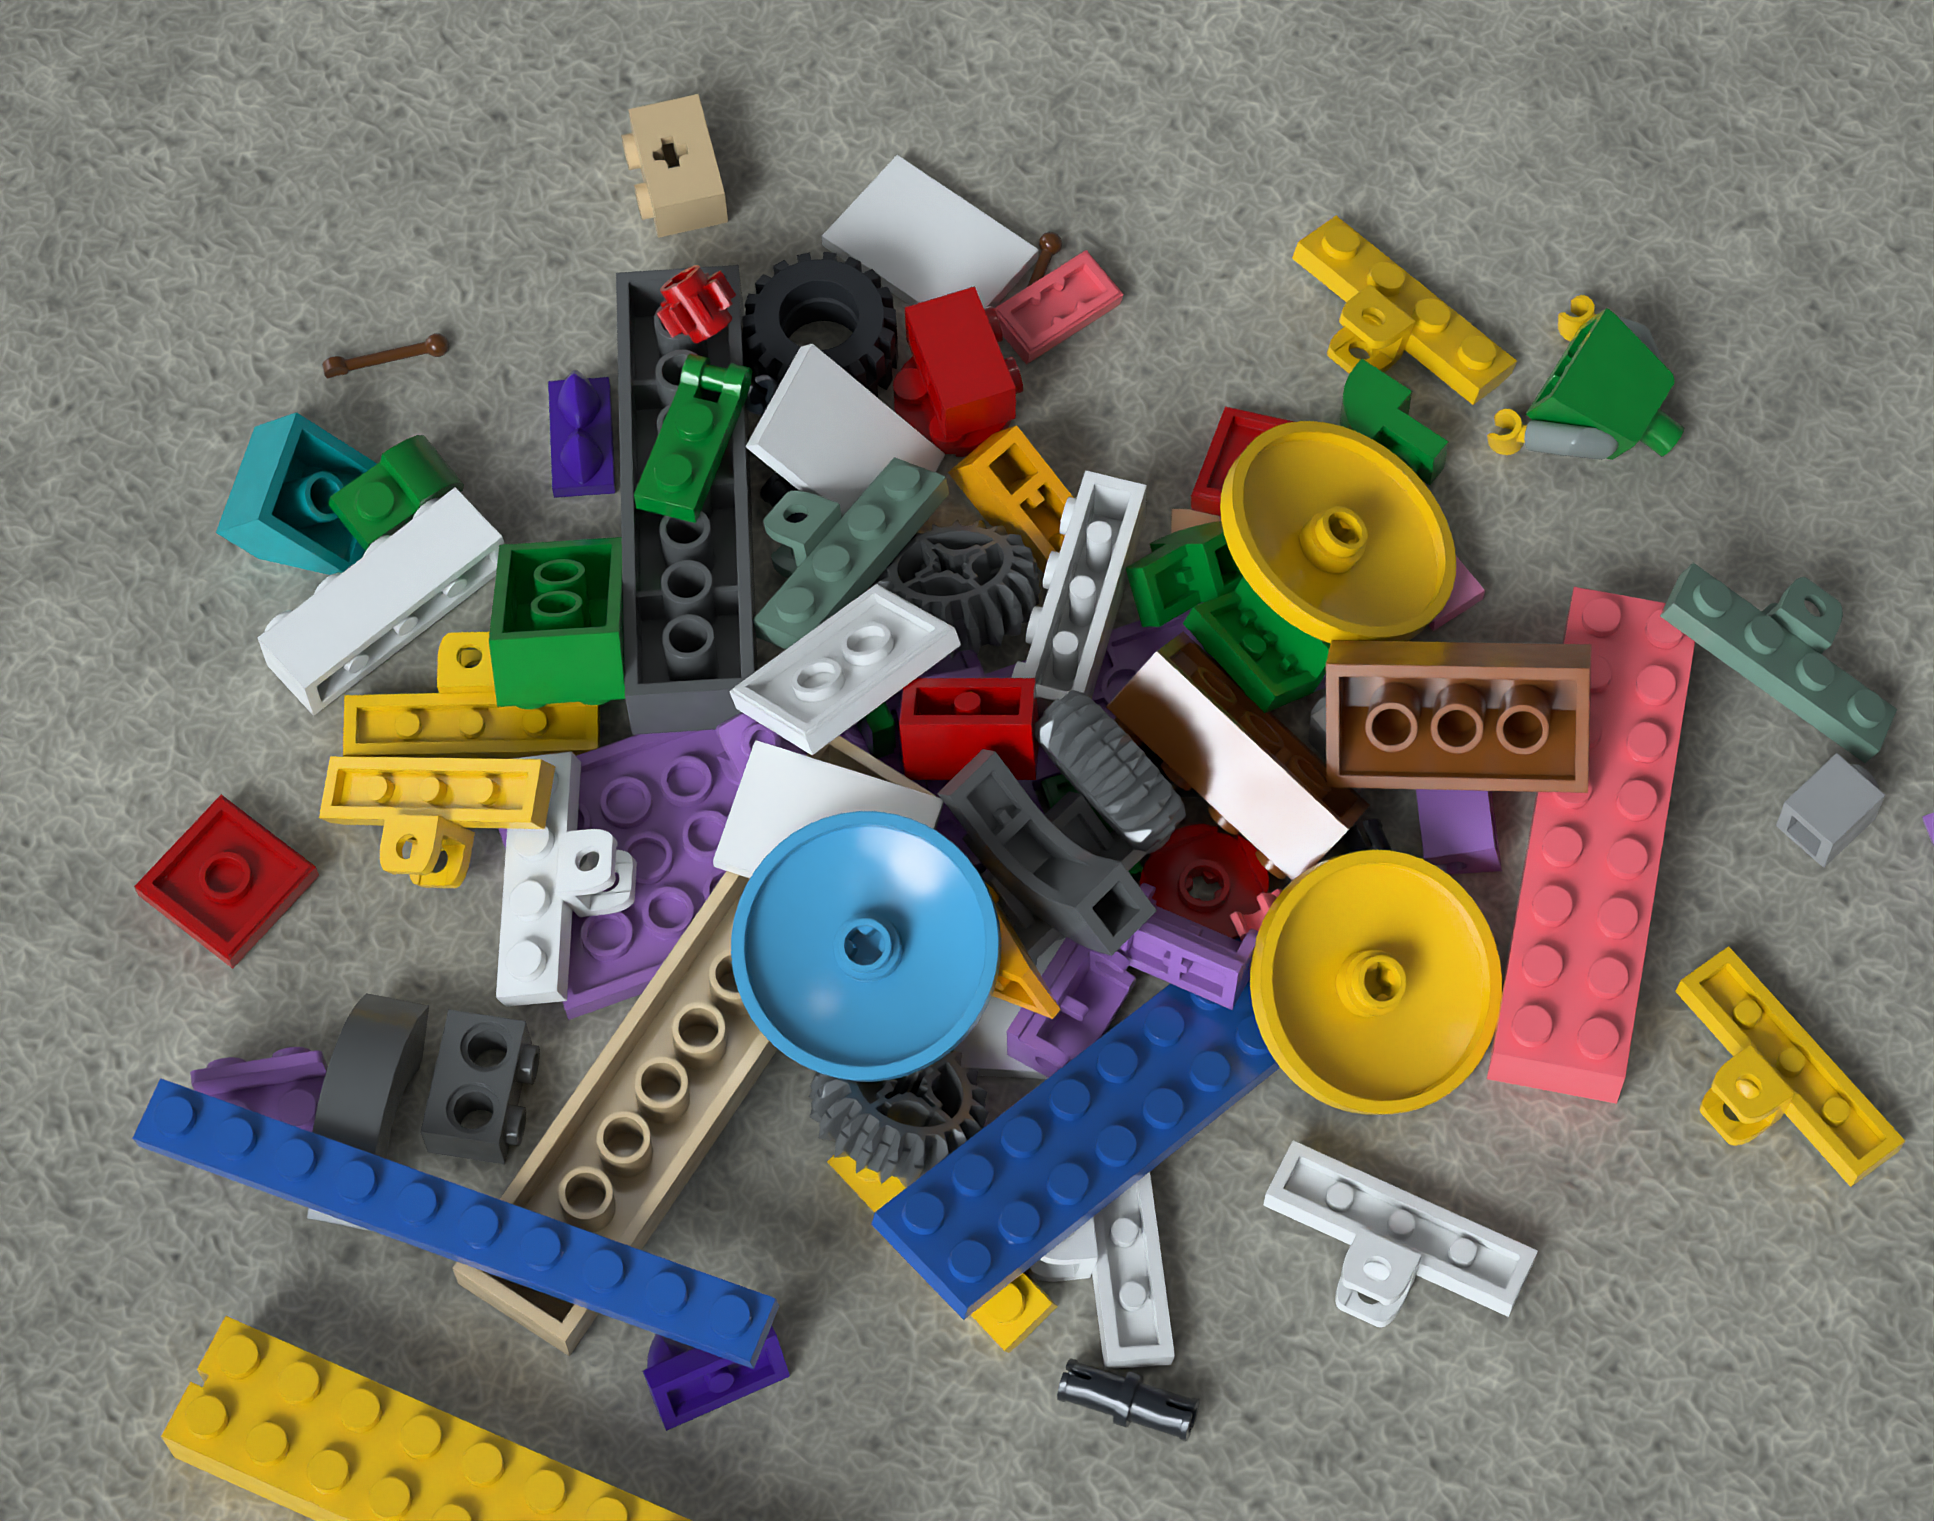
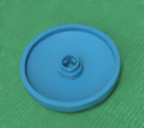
(866, 946)

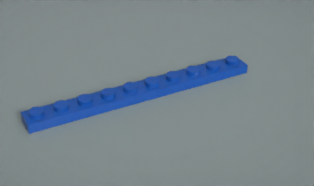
(458, 1223)

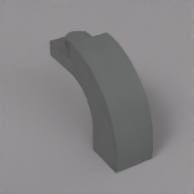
(1055, 878)
(368, 1074)

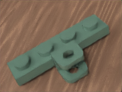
(838, 553)
(1783, 654)

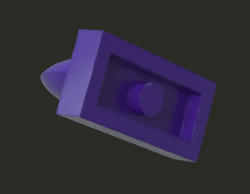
(581, 436)
(695, 1382)

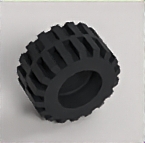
(822, 292)

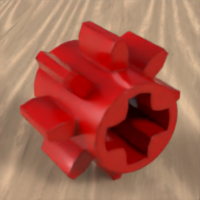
(696, 304)

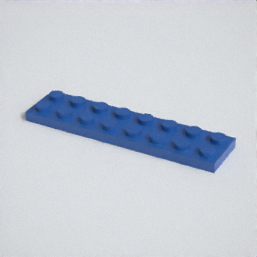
(1075, 1144)

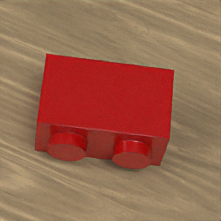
(962, 362)
(955, 718)

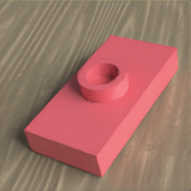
(1057, 306)

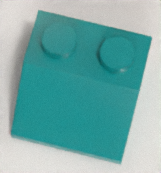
(284, 493)

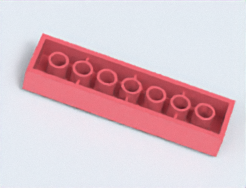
(1596, 862)

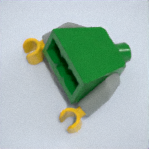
(1598, 394)

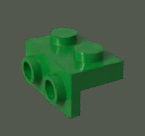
(1259, 647)

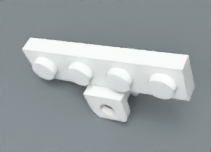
(546, 879)
(1395, 1238)
(1128, 1278)

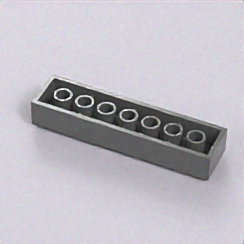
(682, 580)

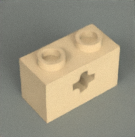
(683, 195)

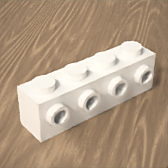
(1083, 587)
(382, 600)

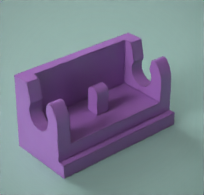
(1459, 830)
(1191, 955)
(1089, 994)

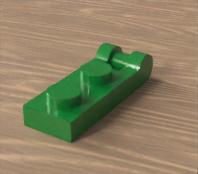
(692, 439)

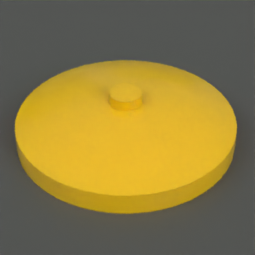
(1337, 534)
(1376, 982)

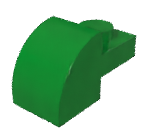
(1380, 410)
(393, 490)
(1182, 573)

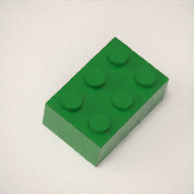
(558, 623)

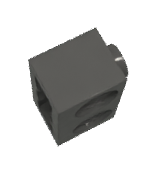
(465, 1087)

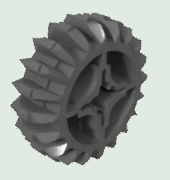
(969, 579)
(1109, 770)
(901, 1122)

